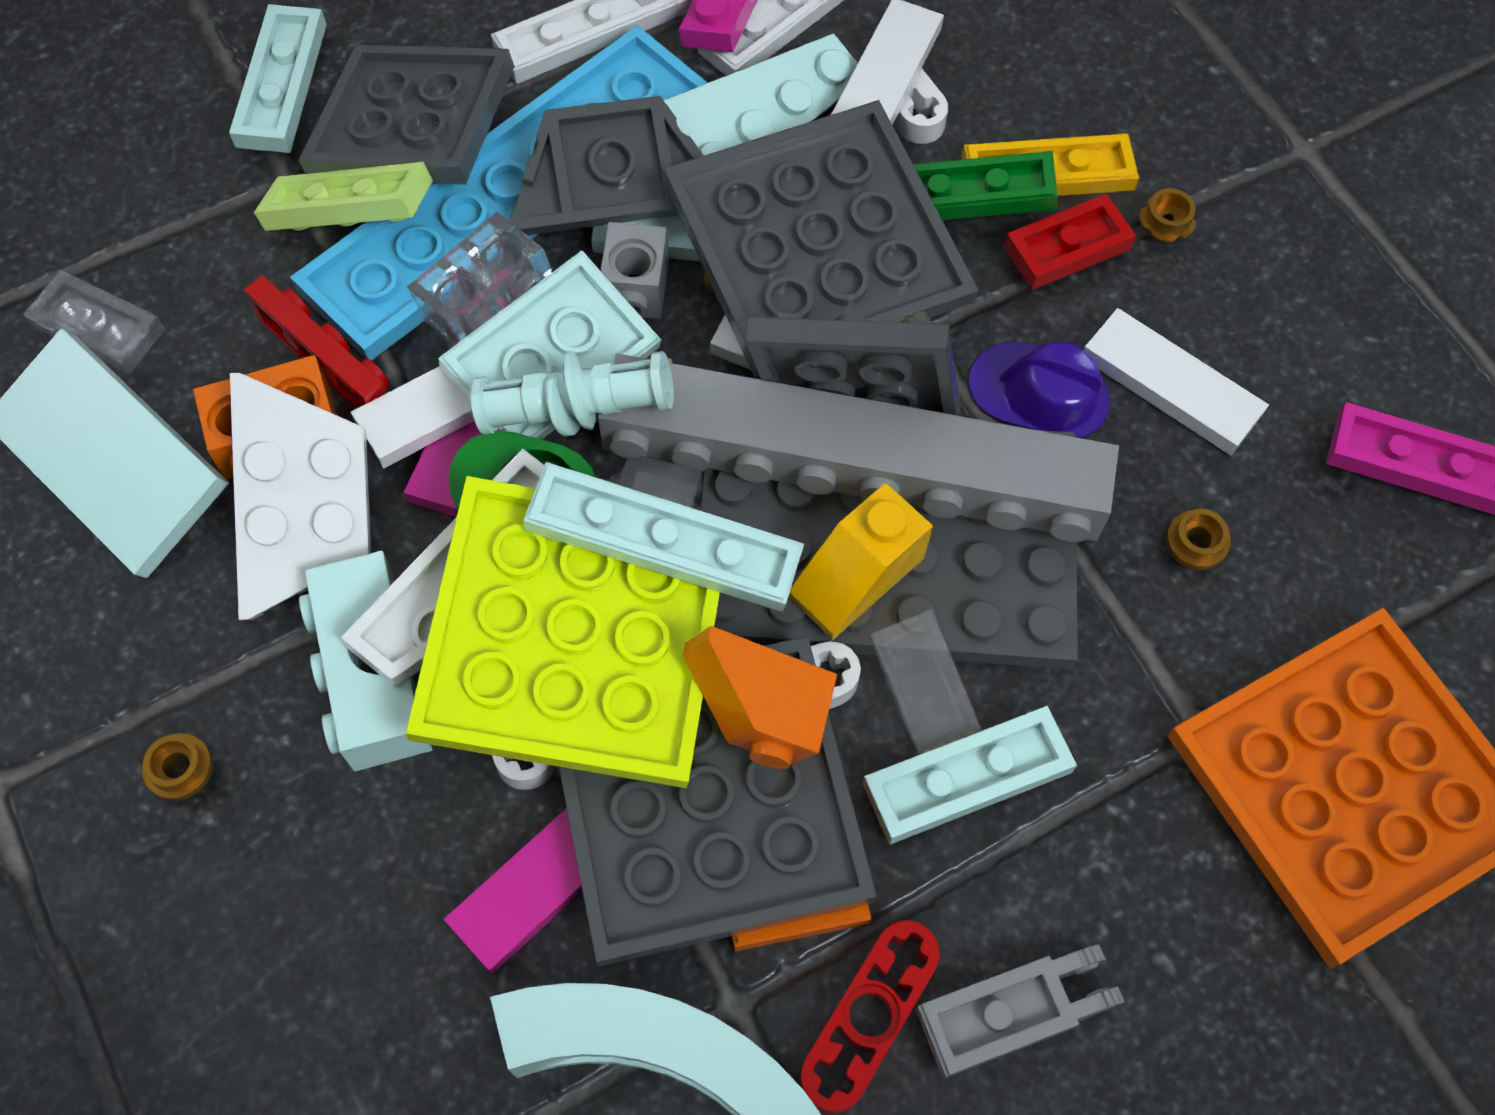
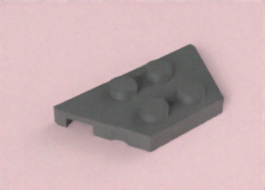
(601, 166)

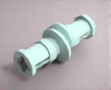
(572, 395)

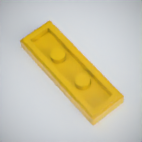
(1080, 163)

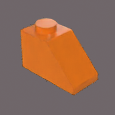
(761, 696)

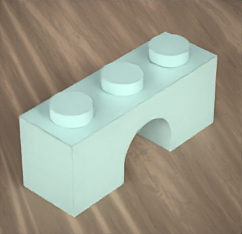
(367, 710)

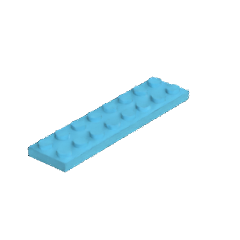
(366, 275)

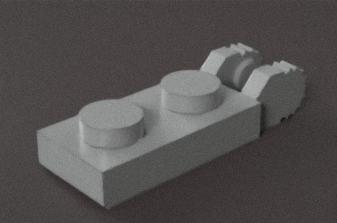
(1010, 1011)

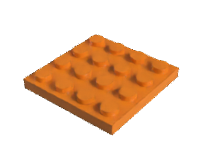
(1351, 784)

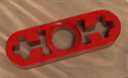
(913, 981)

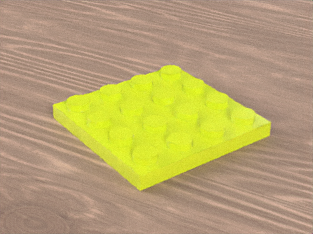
(558, 651)

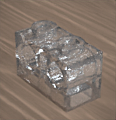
(479, 278)

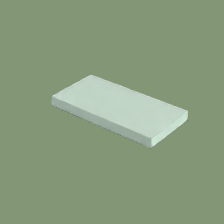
(106, 453)

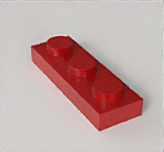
(290, 322)

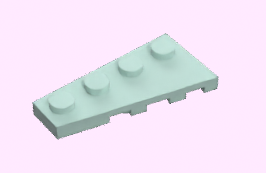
(765, 96)

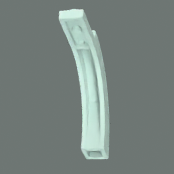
(647, 1031)

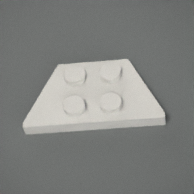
(295, 492)

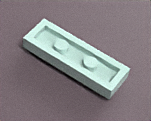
(278, 79)
(968, 774)

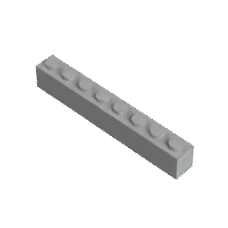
(858, 444)

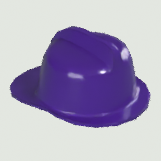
(1041, 387)

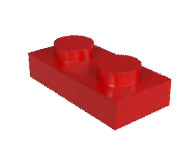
(1069, 241)

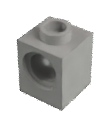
(642, 252)

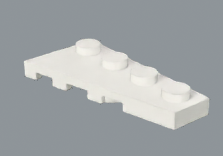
(397, 625)

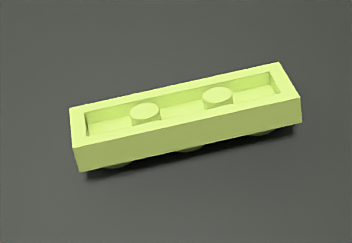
(344, 197)

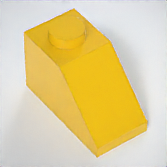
(861, 560)

